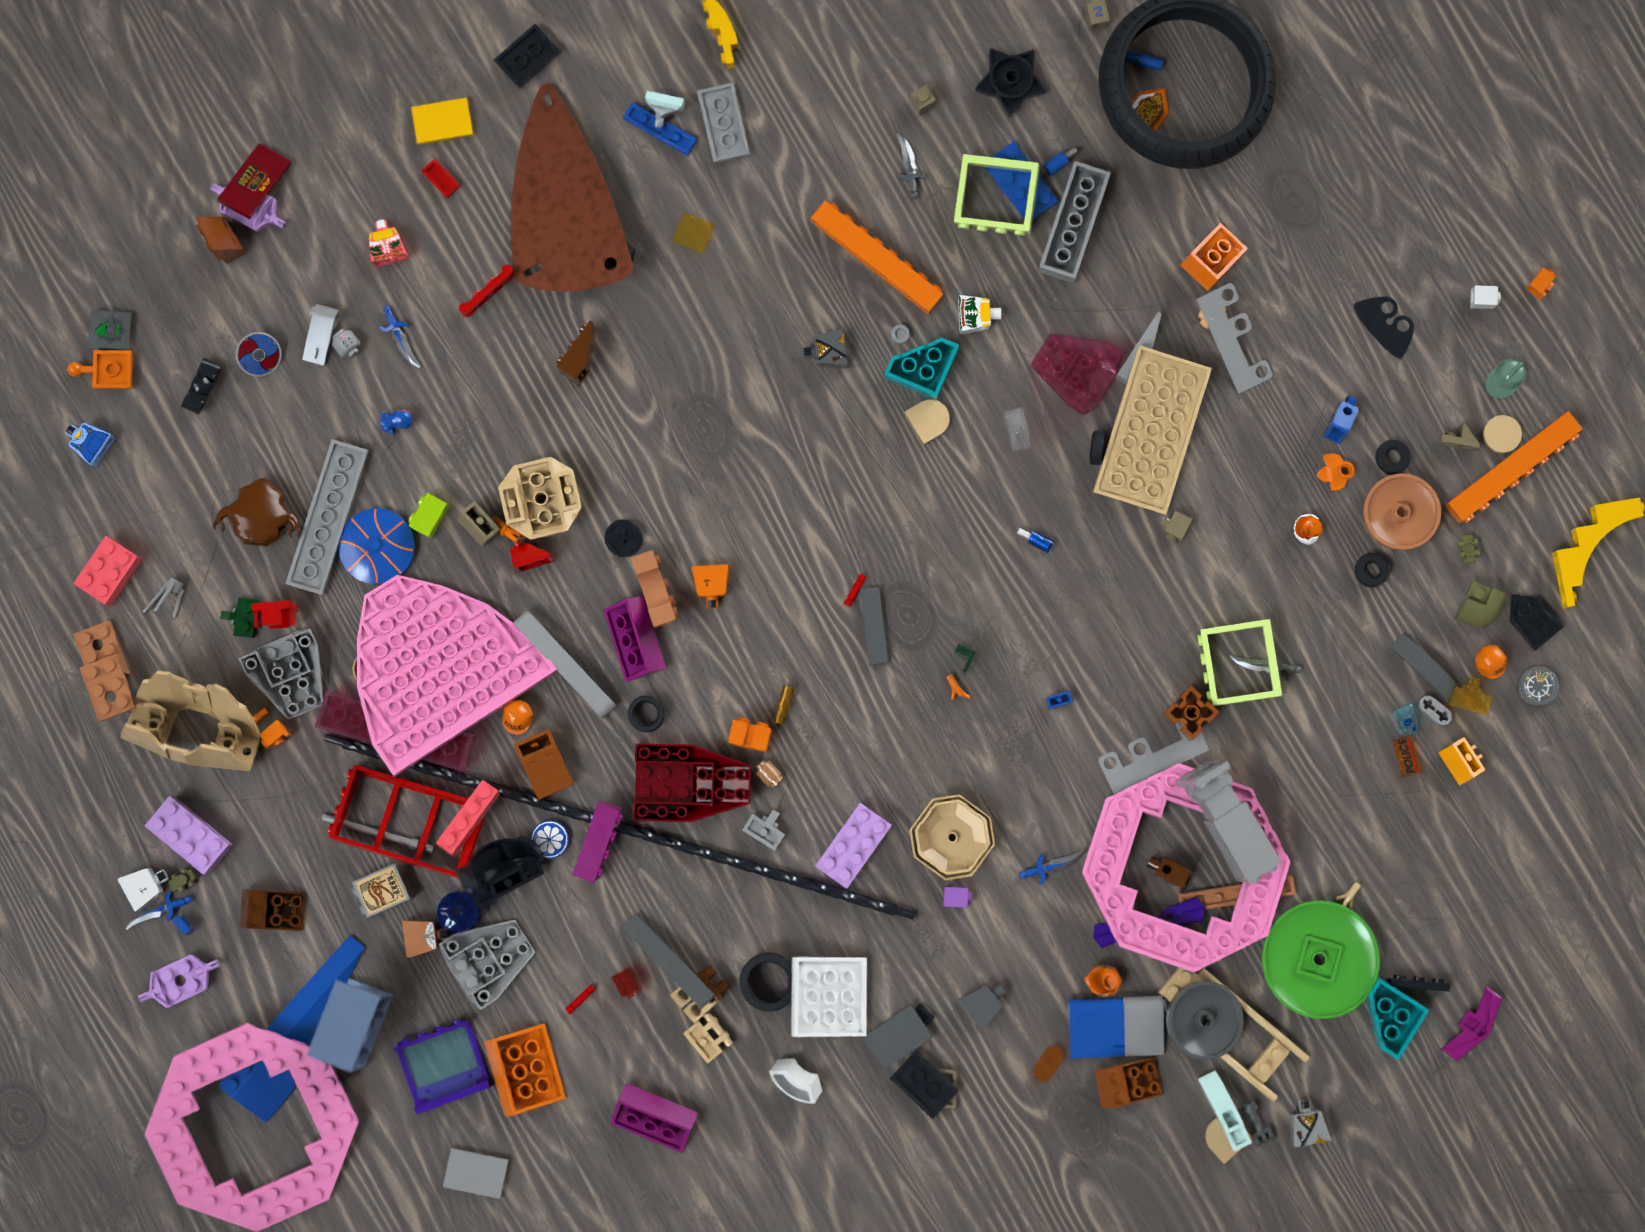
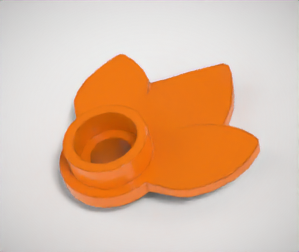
(1333, 471)

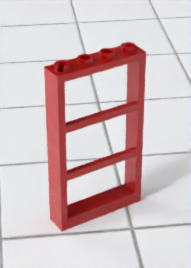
(347, 794)

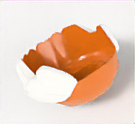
(1308, 529)

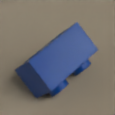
(1059, 700)

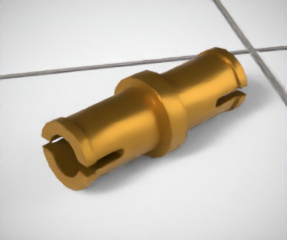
(783, 705)

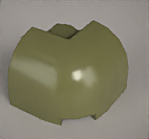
(1480, 606)

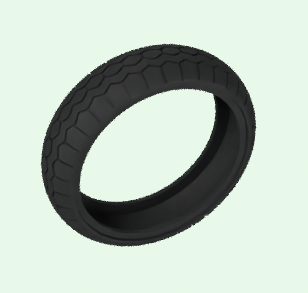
(1160, 148)

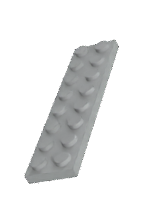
(327, 517)

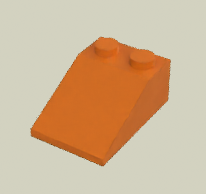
(1213, 256)

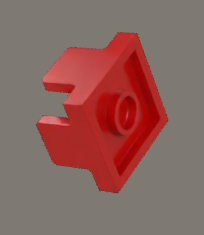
(275, 614)

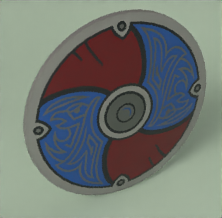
(258, 354)

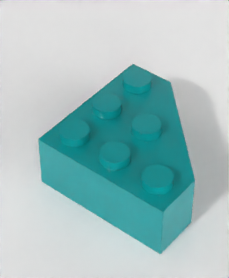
(923, 367)
(1393, 1018)

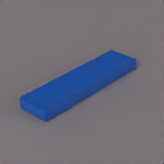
(667, 134)

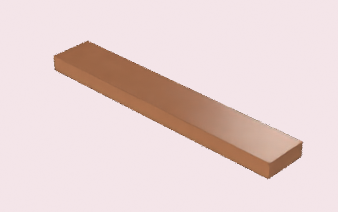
(1228, 895)

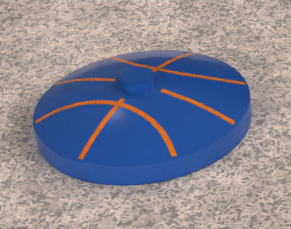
(376, 546)

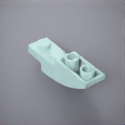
(1225, 1110)

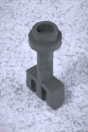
(1249, 1108)

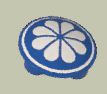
(551, 838)

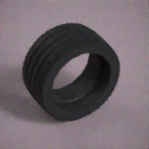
(744, 982)

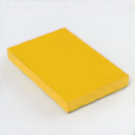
(442, 121)

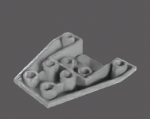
(287, 672)
(487, 959)

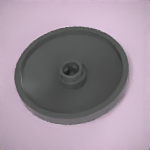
(1204, 1020)

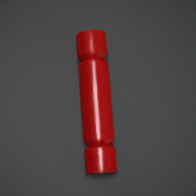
(855, 589)
(580, 999)

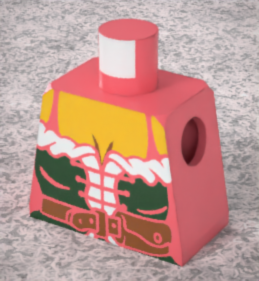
(386, 245)

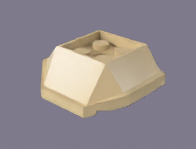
(537, 478)

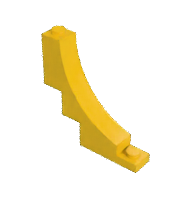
(1572, 561)

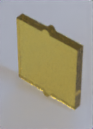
(693, 233)

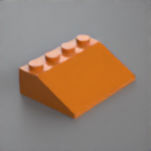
(524, 1070)

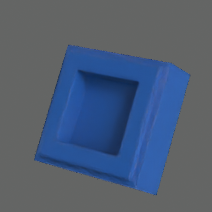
(183, 925)

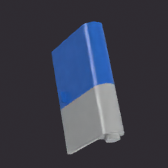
(1116, 1026)

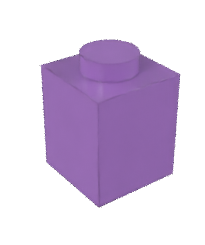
(956, 897)

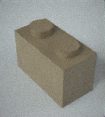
(478, 524)

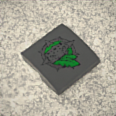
(109, 330)

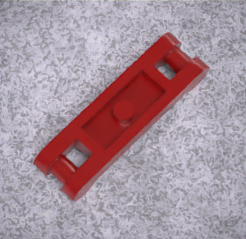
(480, 297)

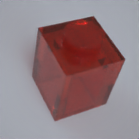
(626, 983)

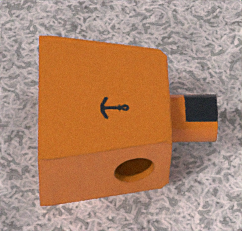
(711, 582)

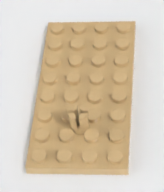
(1152, 430)

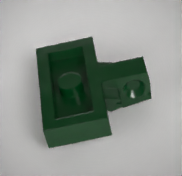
(242, 618)

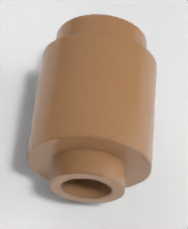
(769, 774)

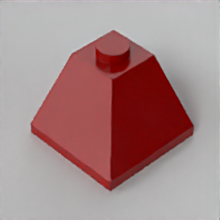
(528, 557)

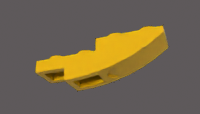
(721, 25)

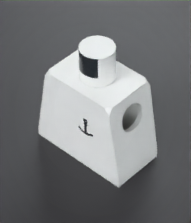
(143, 887)

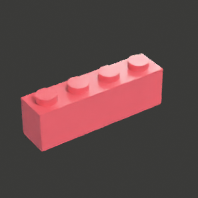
(468, 818)

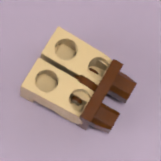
(693, 1011)

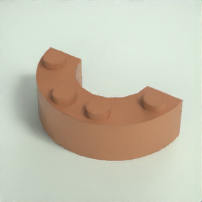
(655, 589)

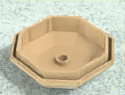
(957, 817)

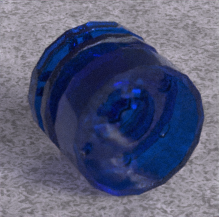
(461, 923)

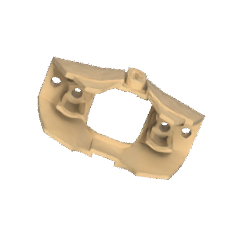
(167, 694)

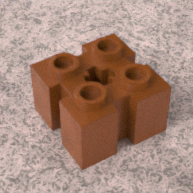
(1202, 713)

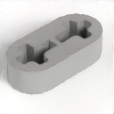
(1437, 707)

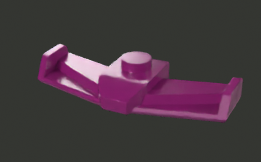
(1474, 1026)

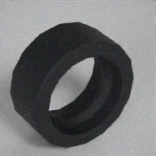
(660, 714)

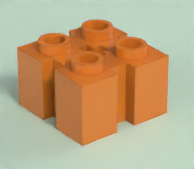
(749, 735)

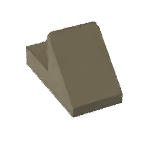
(1464, 440)

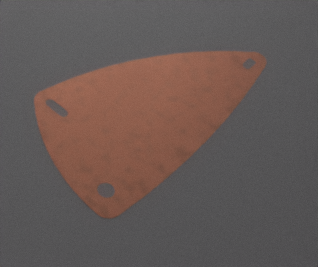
(562, 206)

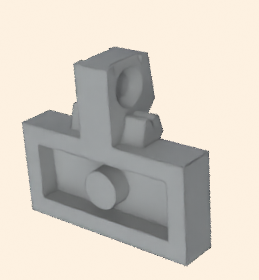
(765, 829)

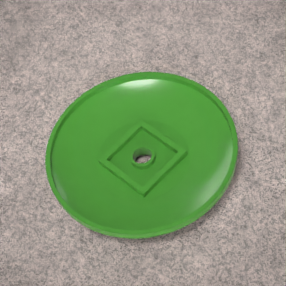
(1348, 964)

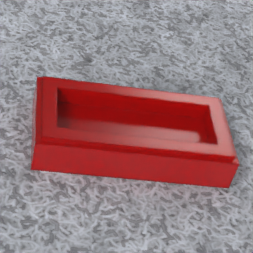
(440, 178)

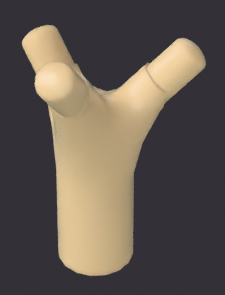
(1348, 896)

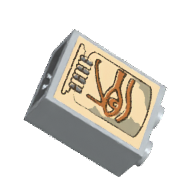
(381, 890)

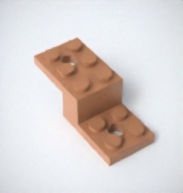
(104, 671)

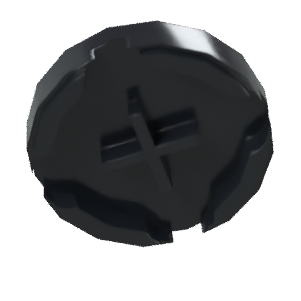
(623, 538)

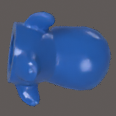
(398, 419)

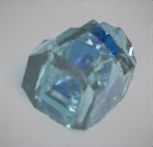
(1406, 720)

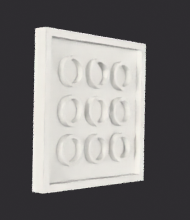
(829, 996)

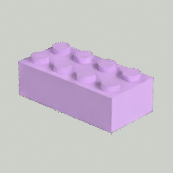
(189, 835)
(853, 845)

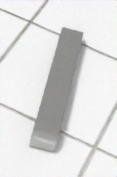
(564, 664)

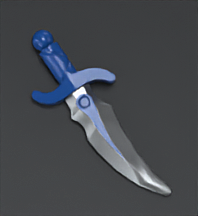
(399, 336)
(1052, 865)
(156, 911)

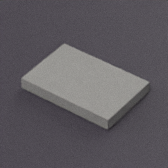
(475, 1173)

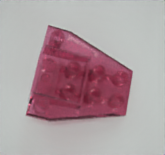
(1078, 369)

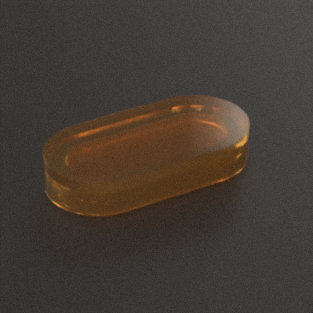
(1047, 1064)

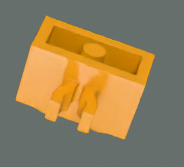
(1462, 760)

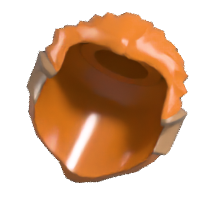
(1104, 980)

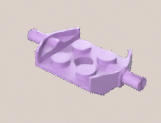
(261, 219)
(164, 985)

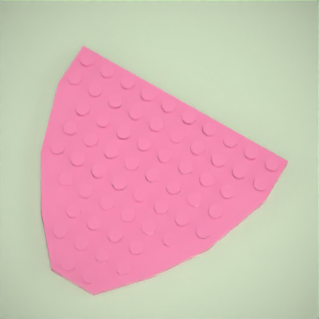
(435, 667)

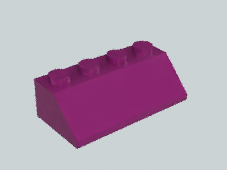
(634, 638)
(653, 1118)

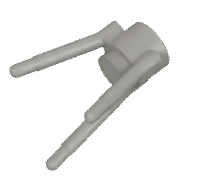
(171, 588)

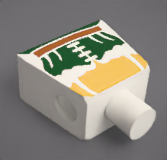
(975, 314)

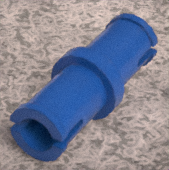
(1143, 60)

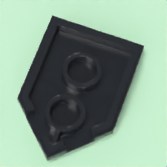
(1533, 620)

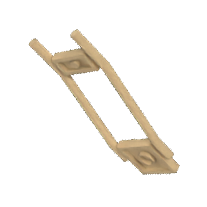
(1272, 1054)

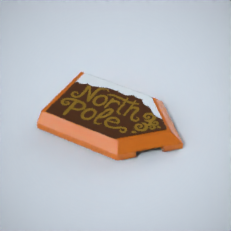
(1151, 106)

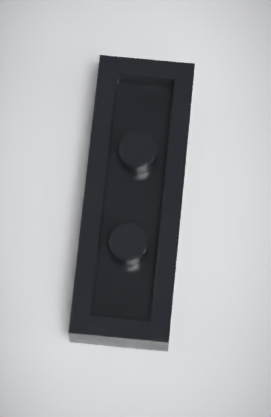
(1419, 983)

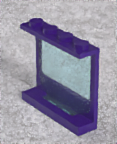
(443, 1065)

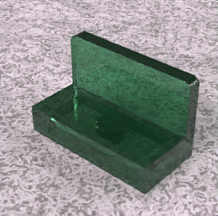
(966, 654)

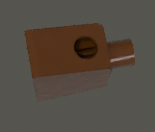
(1178, 877)

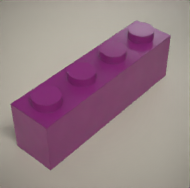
(597, 840)

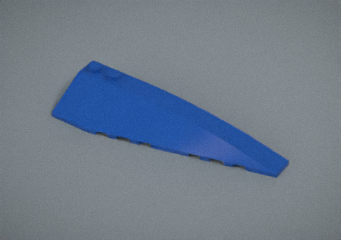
(298, 1021)

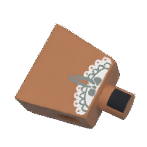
(422, 937)

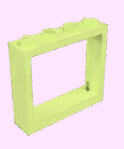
(1001, 227)
(1271, 656)

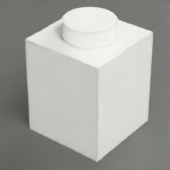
(1484, 297)

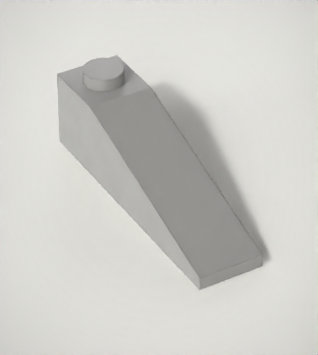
(1147, 341)

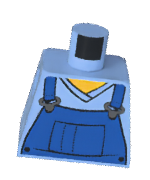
(89, 442)

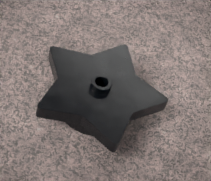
(1017, 67)

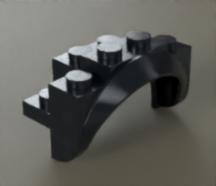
(497, 869)

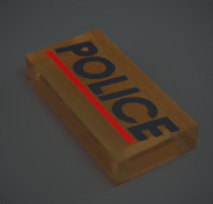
(1407, 756)

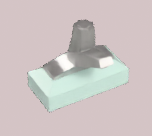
(663, 106)

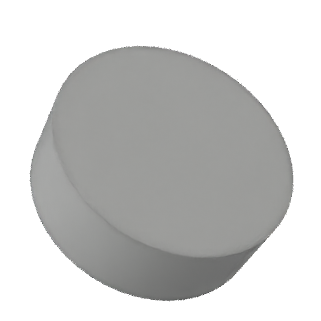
(900, 334)

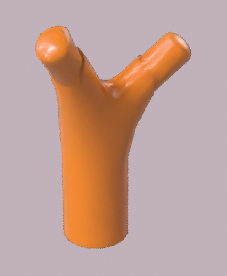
(955, 687)
(261, 714)

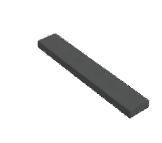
(668, 961)

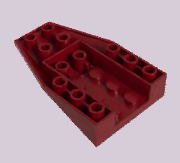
(686, 783)

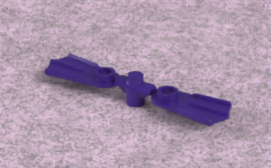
(1182, 913)

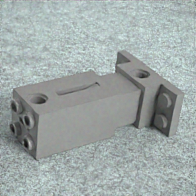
(1230, 821)

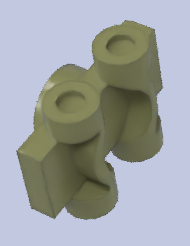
(1467, 545)
(179, 881)

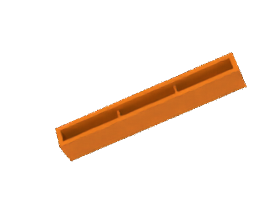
(876, 257)
(1513, 467)

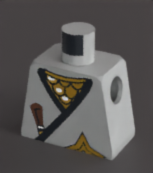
(1308, 1126)

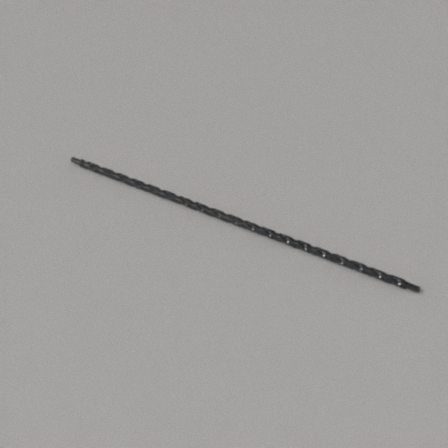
(639, 832)

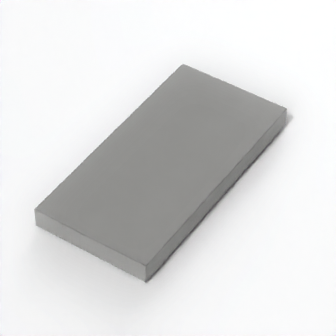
(723, 123)

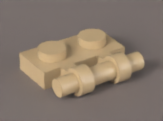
(703, 1041)

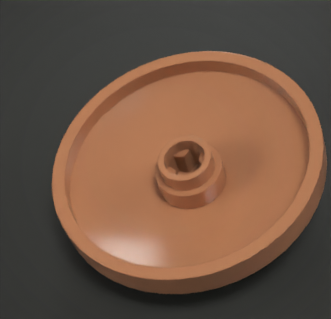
(1402, 512)

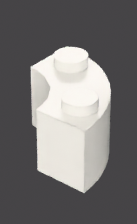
(796, 1081)

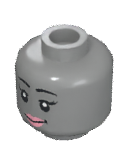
(346, 343)

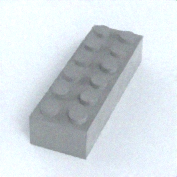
(1074, 222)

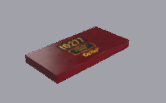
(254, 181)

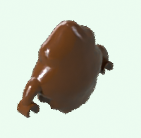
(258, 514)

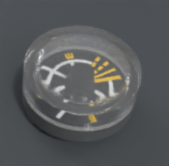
(1538, 686)

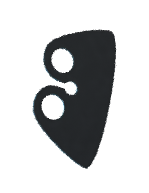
(1387, 335)

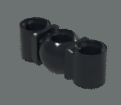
(201, 386)

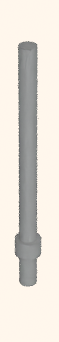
(411, 843)

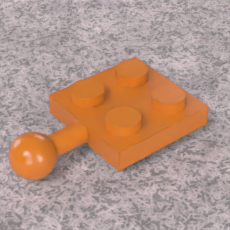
(110, 369)

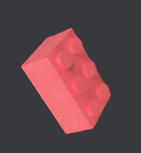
(108, 571)

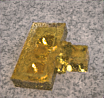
(1470, 697)

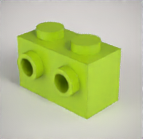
(428, 515)

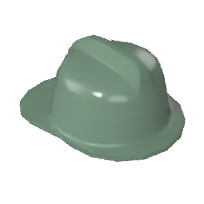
(1505, 378)

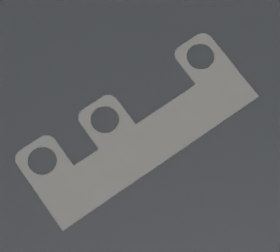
(1225, 338)
(1151, 763)

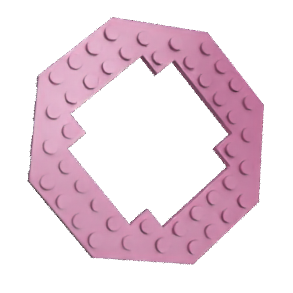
(1155, 936)
(279, 1198)

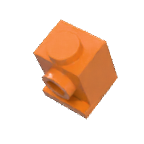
(1541, 283)
(274, 735)

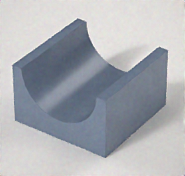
(349, 1025)

